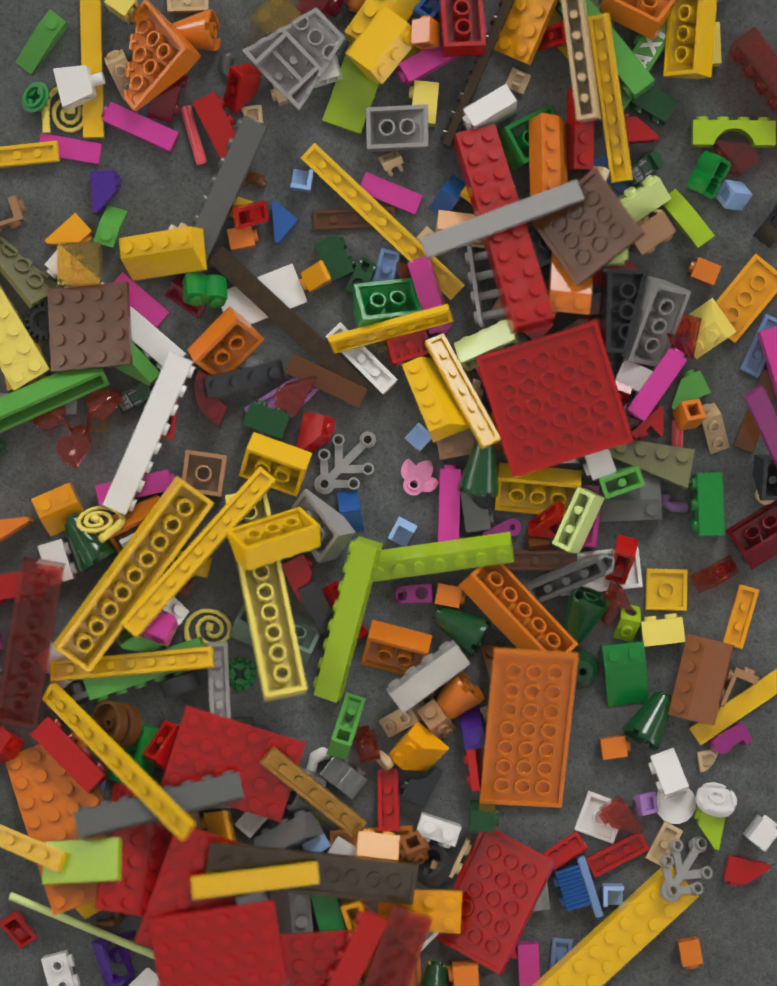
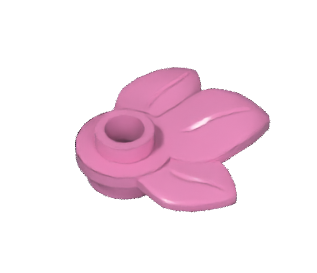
(419, 474)

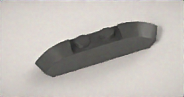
(571, 576)

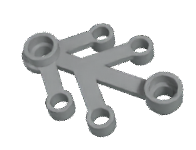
(342, 465)
(681, 870)

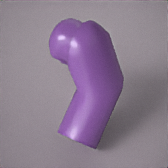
(673, 506)

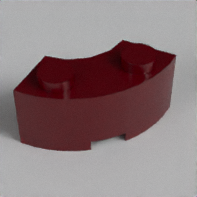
(166, 104)
(211, 407)

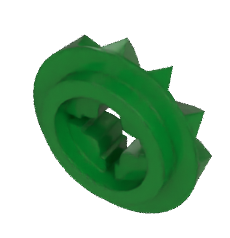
(33, 91)
(250, 673)

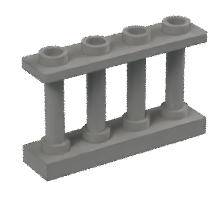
(477, 296)

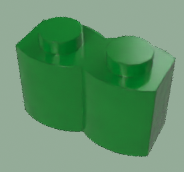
(708, 174)
(204, 289)

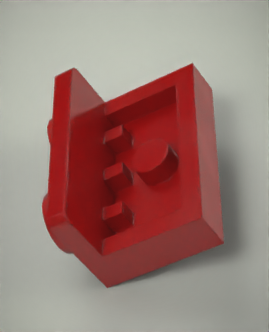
(474, 760)

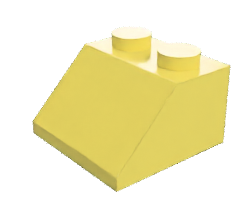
(713, 327)

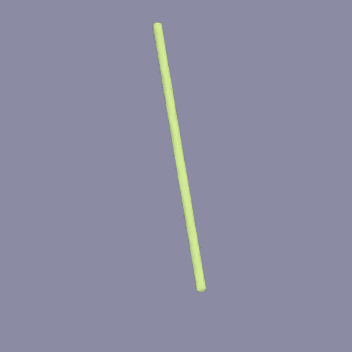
(82, 925)

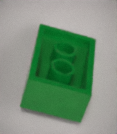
(515, 139)
(625, 673)

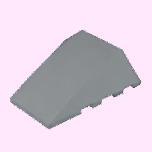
(297, 55)

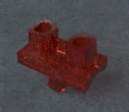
(366, 744)

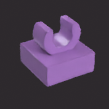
(646, 803)

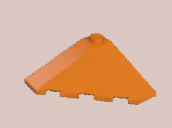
(158, 56)

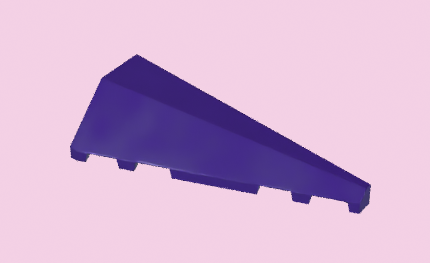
(104, 956)

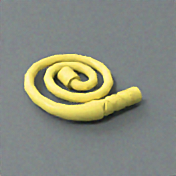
(46, 119)
(109, 528)
(209, 626)

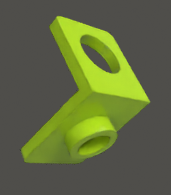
(628, 625)

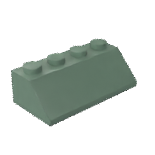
(305, 629)

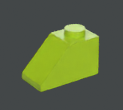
(710, 826)

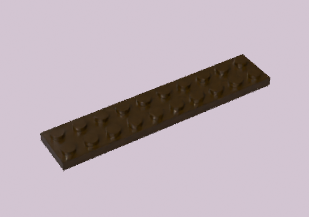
(338, 874)

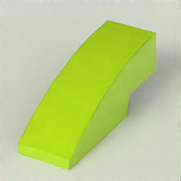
(687, 220)

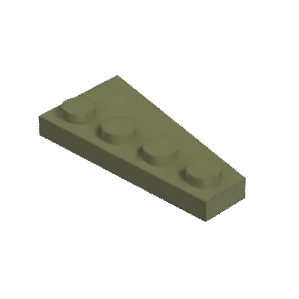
(23, 275)
(663, 461)

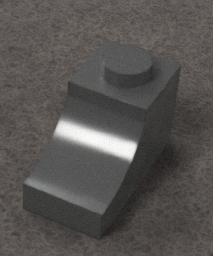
(475, 517)

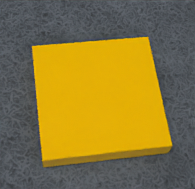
(666, 589)

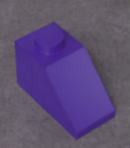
(103, 188)
(472, 729)

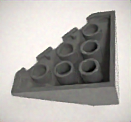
(636, 504)

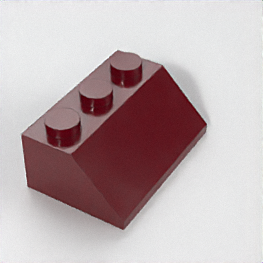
(756, 536)

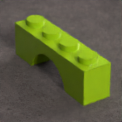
(759, 132)

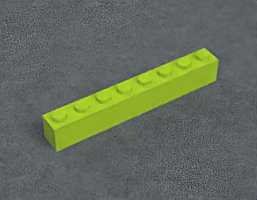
(444, 556)
(347, 619)

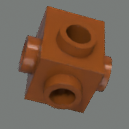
(414, 848)

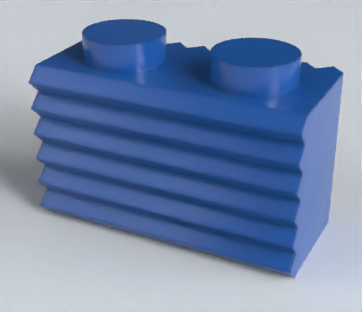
(572, 887)

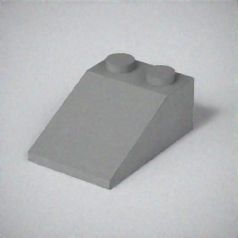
(397, 128)
(334, 528)

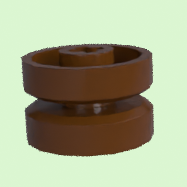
(119, 721)

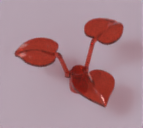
(75, 447)

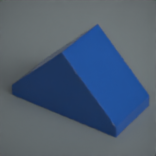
(426, 8)
(448, 195)
(282, 222)
(350, 508)

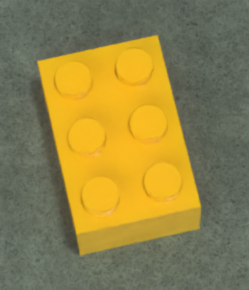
(279, 459)

